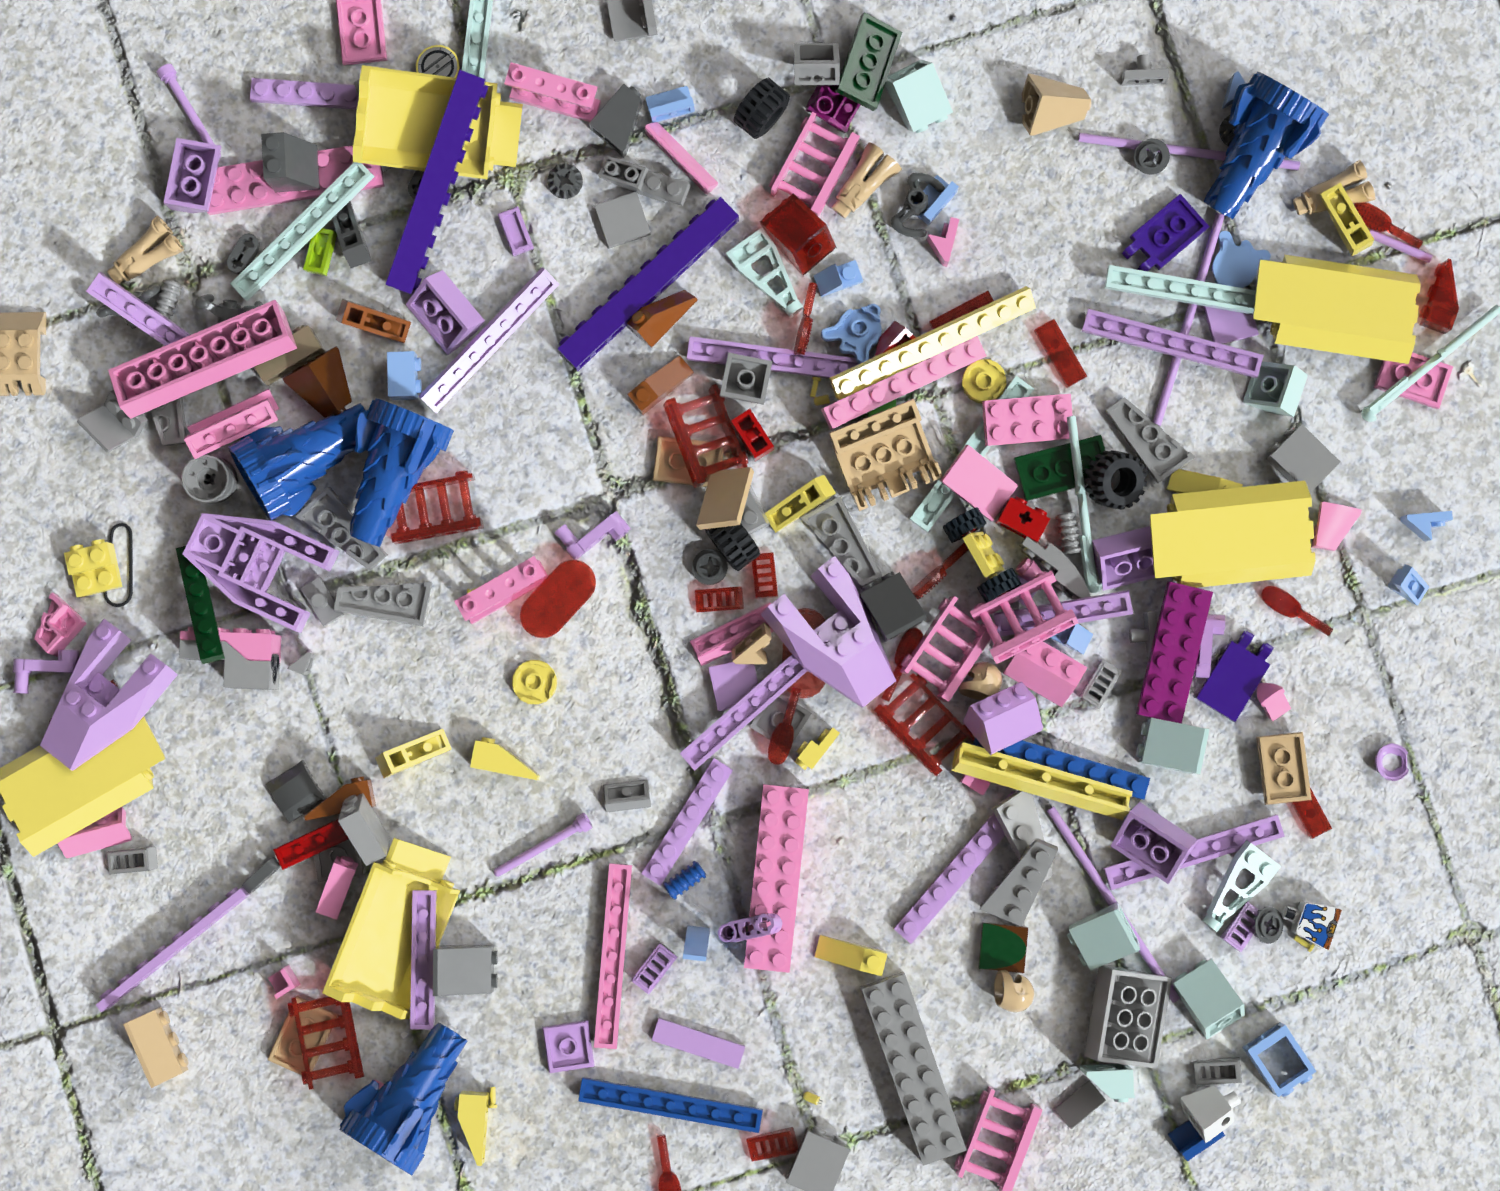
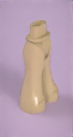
(857, 191)
(1311, 201)
(137, 260)

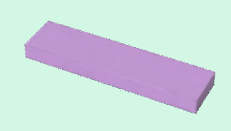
(698, 1043)

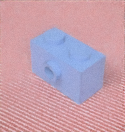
(403, 375)

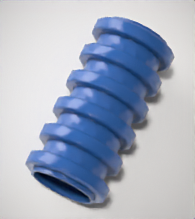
(684, 880)

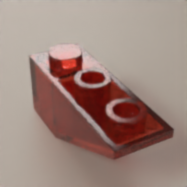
(1442, 302)

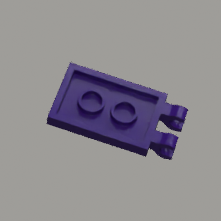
(1166, 234)
(1235, 677)

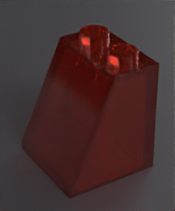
(798, 233)

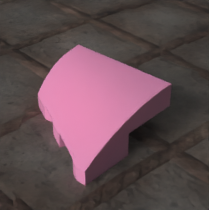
(1333, 525)
(58, 626)

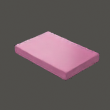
(361, 31)
(1427, 390)
(979, 482)

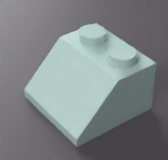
(1276, 388)
(1112, 1079)

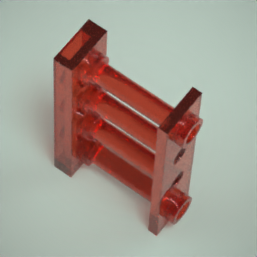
(691, 452)
(447, 524)
(902, 729)
(348, 1043)

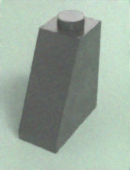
(618, 119)

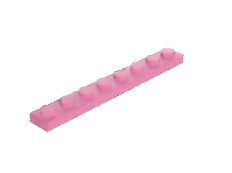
(903, 382)
(613, 956)

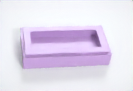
(515, 231)

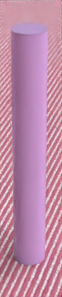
(1400, 246)

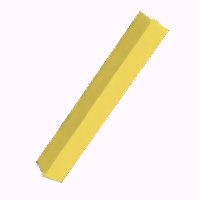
(1041, 781)

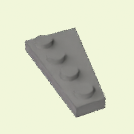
(170, 422)
(1148, 440)
(332, 519)
(840, 534)
(387, 602)
(1020, 822)
(1019, 888)

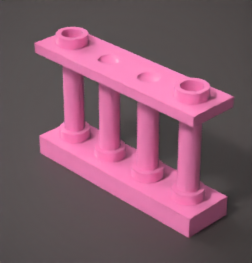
(552, 92)
(826, 183)
(231, 423)
(501, 590)
(1042, 628)
(958, 669)
(1012, 1158)

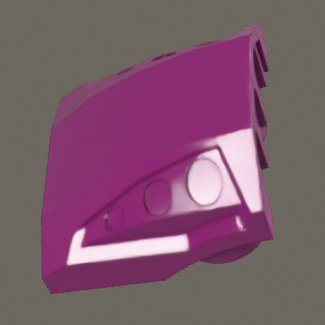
(832, 107)

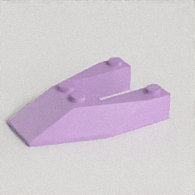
(244, 556)
(843, 648)
(94, 709)

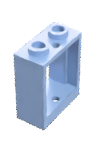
(1265, 1041)

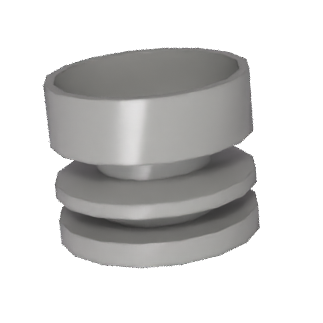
(197, 478)

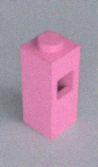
(337, 887)

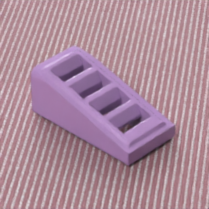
(1245, 938)
(643, 985)

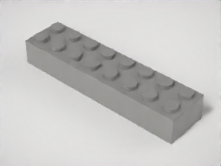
(913, 1068)

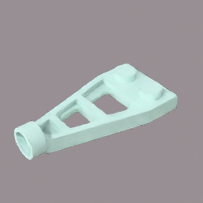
(751, 250)
(1257, 863)

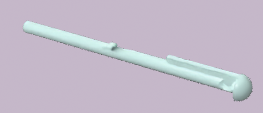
(1368, 413)
(1085, 539)

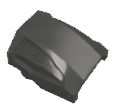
(295, 791)

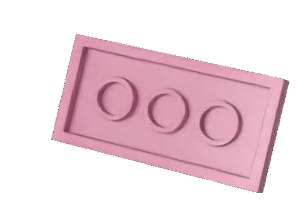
(1026, 419)

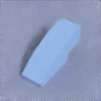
(696, 943)

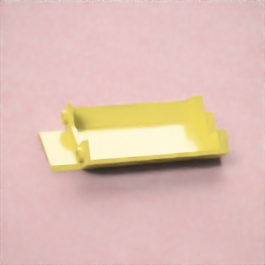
(403, 113)
(1338, 307)
(1234, 535)
(55, 802)
(376, 949)

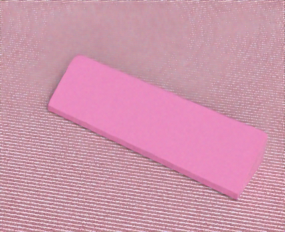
(680, 157)
(726, 637)

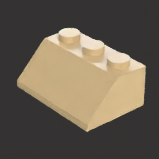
(156, 1047)

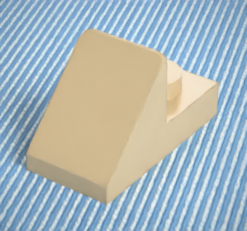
(750, 649)

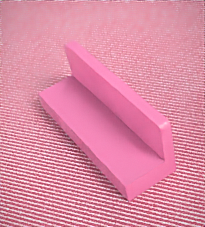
(101, 834)

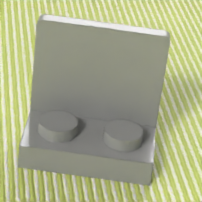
(631, 19)
(111, 425)

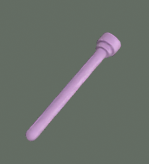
(168, 75)
(581, 824)

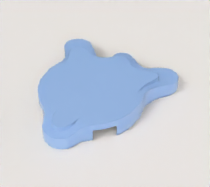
(1236, 264)
(857, 331)

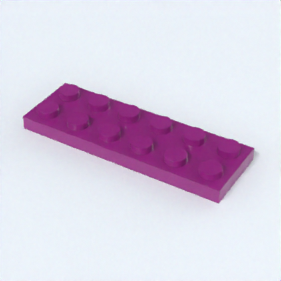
(1174, 652)

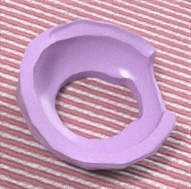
(1398, 773)

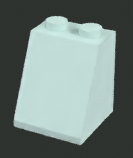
(918, 95)
(1172, 745)
(1103, 937)
(1209, 998)

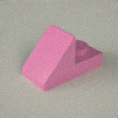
(943, 246)

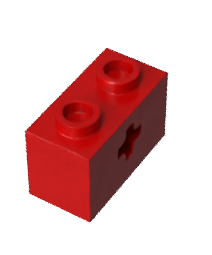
(752, 435)
(1010, 519)

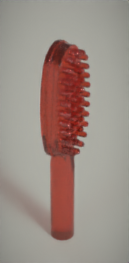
(1379, 221)
(805, 325)
(938, 573)
(1288, 606)
(905, 646)
(783, 735)
(668, 1180)

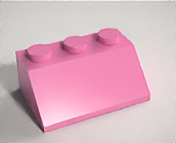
(1046, 672)

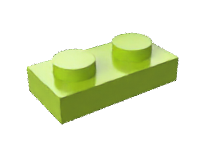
(320, 252)

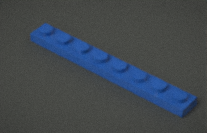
(1077, 766)
(670, 1105)

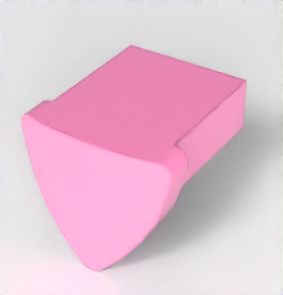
(1272, 700)

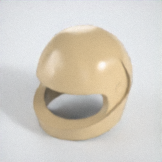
(985, 682)
(1015, 994)

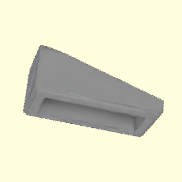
(1097, 703)
(146, 858)
(1236, 1078)

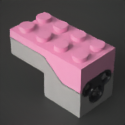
(250, 657)

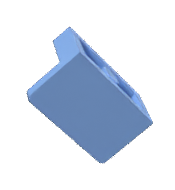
(670, 104)
(937, 200)

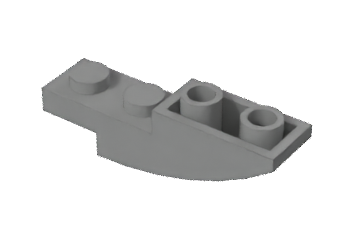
(643, 181)
(1066, 574)

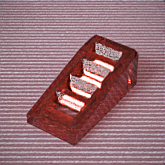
(768, 593)
(738, 598)
(792, 1147)

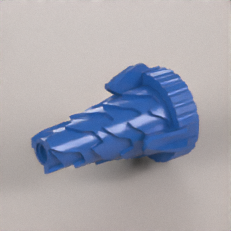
(1270, 126)
(398, 451)
(285, 463)
(399, 1115)

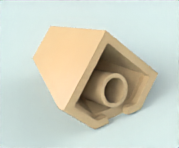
(1052, 104)

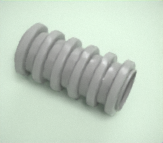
(168, 298)
(1068, 533)

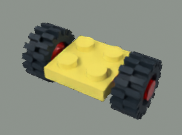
(981, 550)

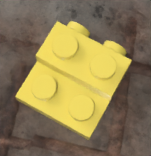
(93, 568)
(811, 752)

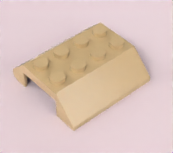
(21, 352)
(884, 454)

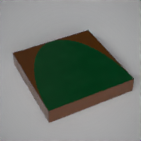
(1003, 947)

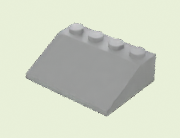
(1127, 1017)

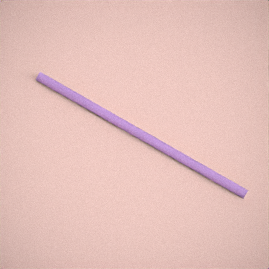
(1173, 149)
(1188, 319)
(1105, 892)

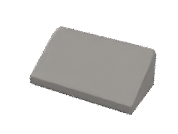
(627, 796)
(1080, 1104)

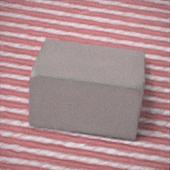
(303, 664)

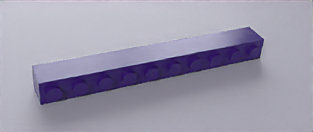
(436, 182)
(649, 283)

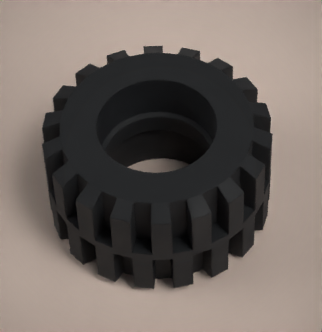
(761, 108)
(1131, 479)
(734, 545)

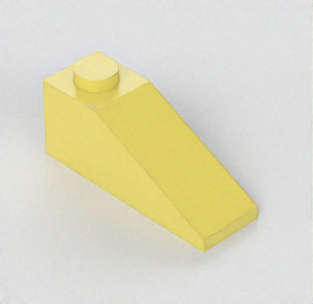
(1347, 220)
(1187, 481)
(800, 503)
(412, 753)
(497, 759)
(851, 955)
(473, 1118)

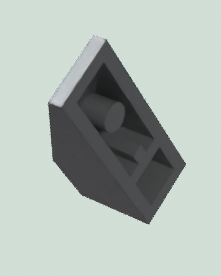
(351, 236)

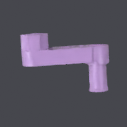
(612, 525)
(1214, 626)
(22, 667)
(759, 924)

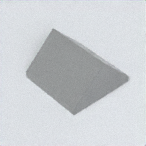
(746, 378)

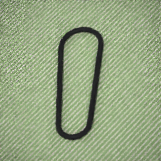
(130, 565)

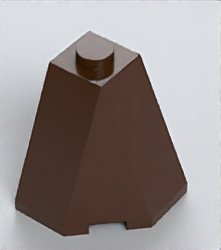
(322, 383)

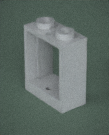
(826, 67)

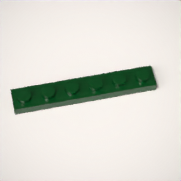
(200, 610)

